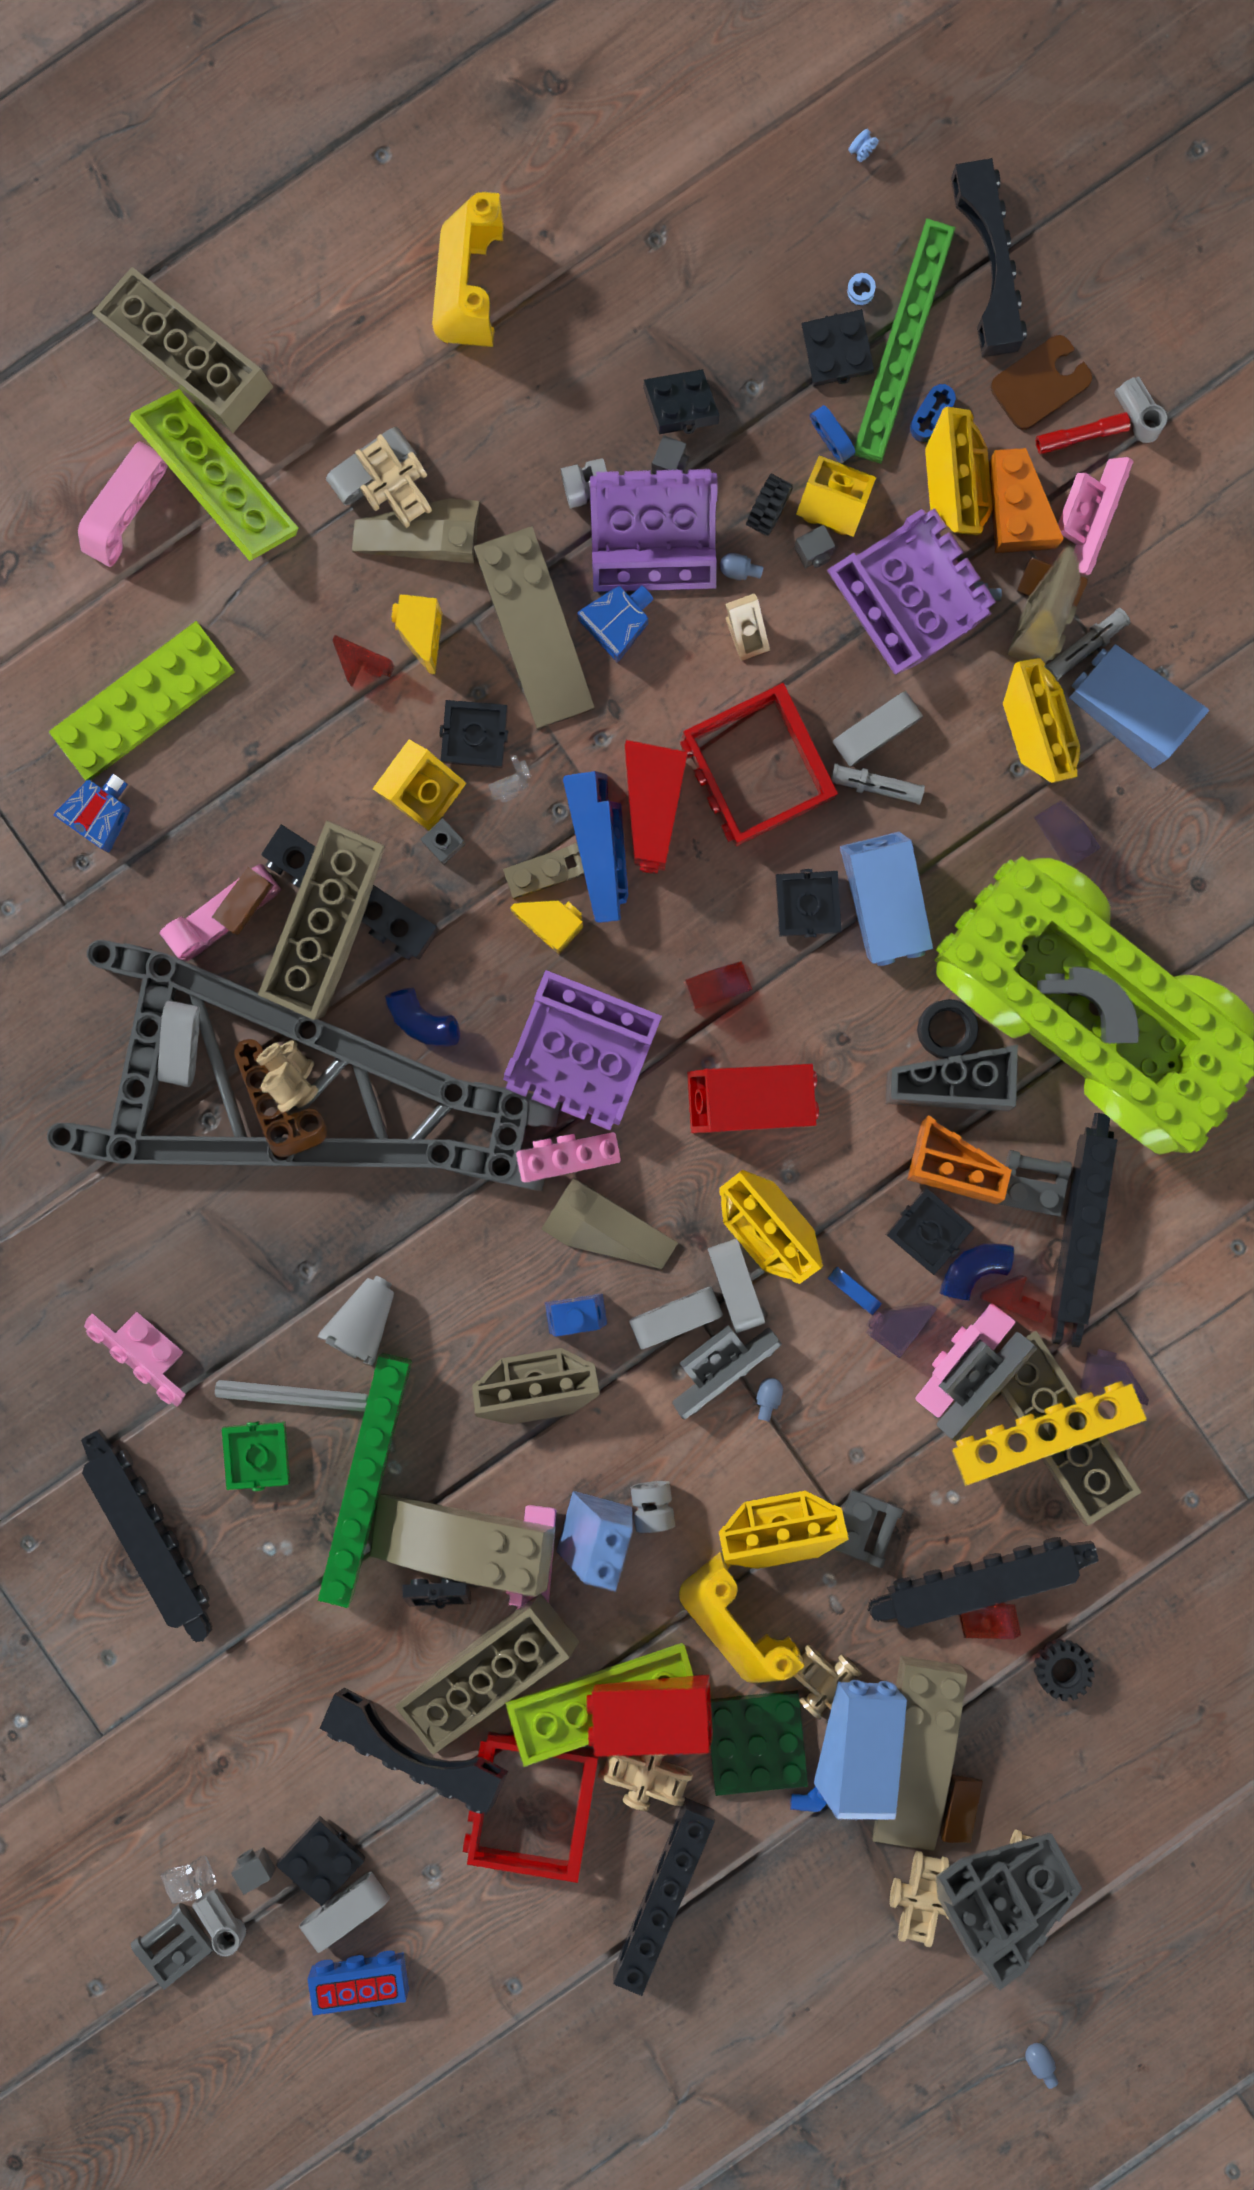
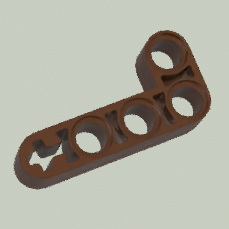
(279, 1122)

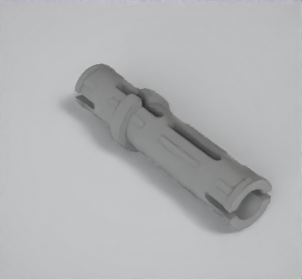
(1114, 622)
(877, 784)

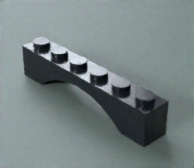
(977, 198)
(356, 1722)

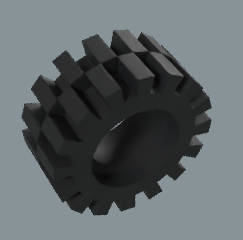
(769, 504)
(1073, 1686)

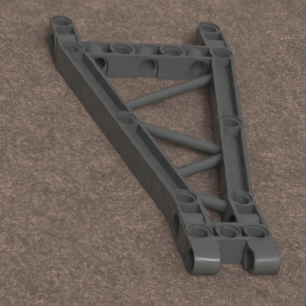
(142, 1059)

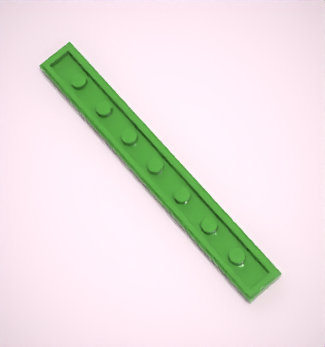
(903, 340)

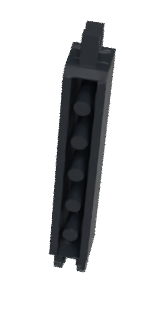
(1083, 1229)
(145, 1536)
(983, 1583)

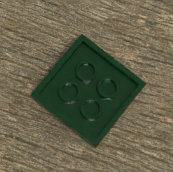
(757, 1743)

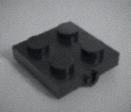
(837, 348)
(681, 402)
(474, 734)
(808, 903)
(929, 1231)
(422, 1593)
(320, 1860)

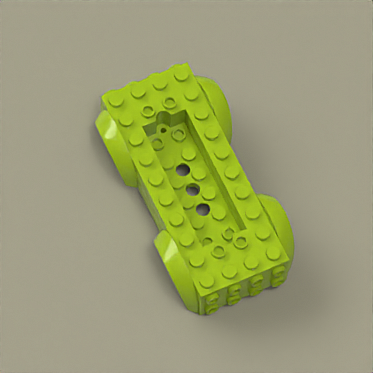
(1191, 1031)

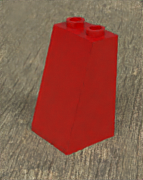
(653, 795)
(752, 1098)
(651, 1717)

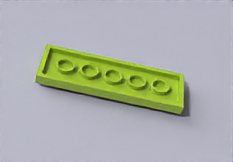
(213, 474)
(141, 701)
(558, 1717)

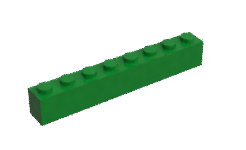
(364, 1480)

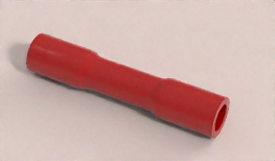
(1101, 428)

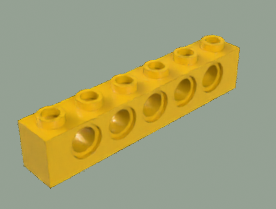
(1127, 1413)

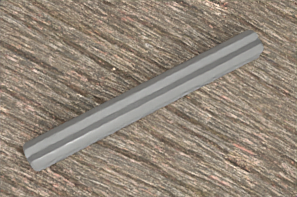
(291, 1395)

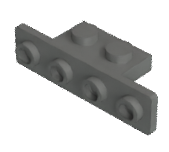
(719, 1365)
(979, 1380)

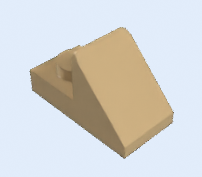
(747, 627)

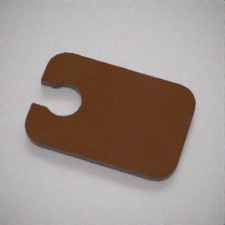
(1034, 387)

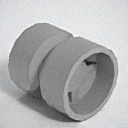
(577, 481)
(655, 1517)

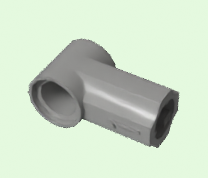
(1140, 407)
(219, 1919)

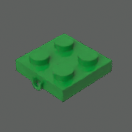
(255, 1455)

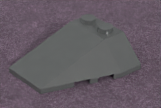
(1007, 1903)

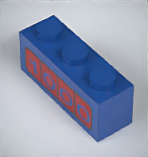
(358, 1983)

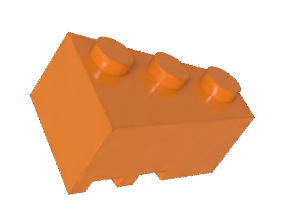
(1020, 505)
(956, 1166)

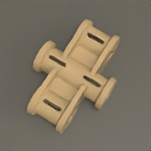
(393, 481)
(287, 1075)
(822, 1679)
(655, 1778)
(919, 1899)

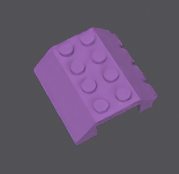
(653, 530)
(913, 591)
(581, 1050)

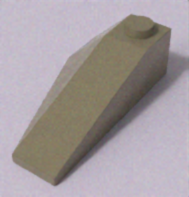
(440, 535)
(601, 1226)

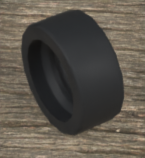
(947, 1005)

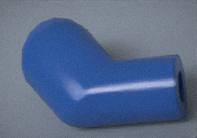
(811, 1802)

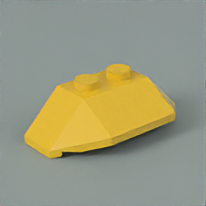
(959, 472)
(1041, 722)
(769, 1227)
(782, 1530)

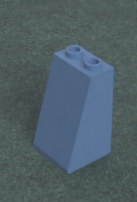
(1137, 705)
(887, 897)
(595, 1539)
(863, 1751)

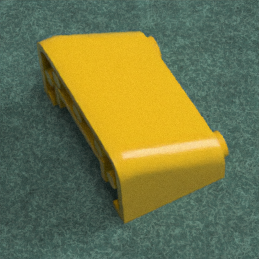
(463, 309)
(706, 1598)

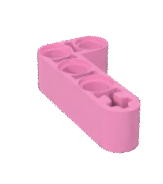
(119, 503)
(198, 931)

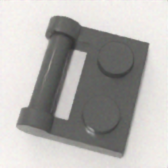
(1036, 1194)
(859, 1518)
(179, 1954)

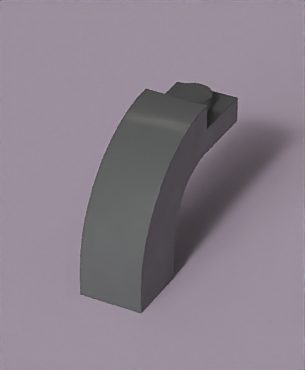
(1114, 1006)

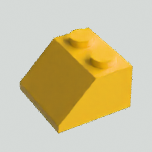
(835, 496)
(420, 627)
(419, 785)
(550, 921)

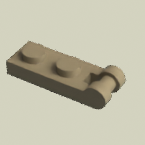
(543, 871)

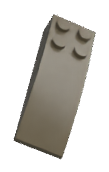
(183, 349)
(1048, 611)
(534, 627)
(323, 922)
(1086, 1473)
(463, 1545)
(488, 1673)
(928, 1751)

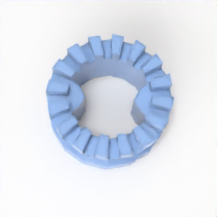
(863, 144)
(865, 297)

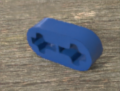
(926, 409)
(832, 434)
(854, 1290)

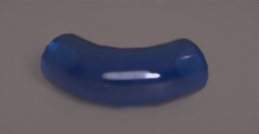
(419, 1023)
(973, 1265)

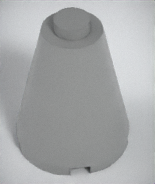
(361, 1321)

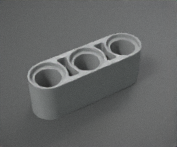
(350, 474)
(877, 728)
(178, 1043)
(736, 1285)
(676, 1318)
(344, 1912)

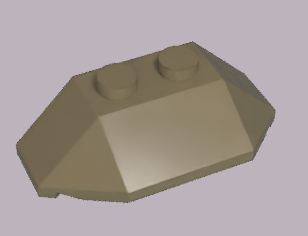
(535, 1387)

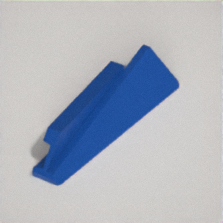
(600, 842)

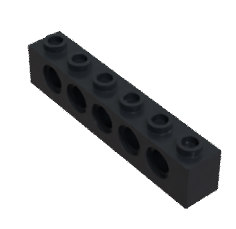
(420, 933)
(663, 1896)

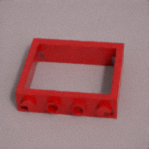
(802, 741)
(527, 1863)

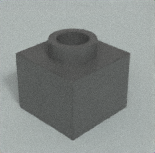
(670, 455)
(815, 547)
(443, 852)
(253, 1869)

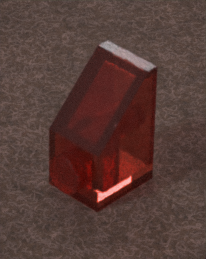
(717, 985)

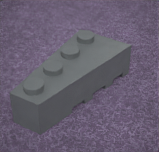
(964, 1082)

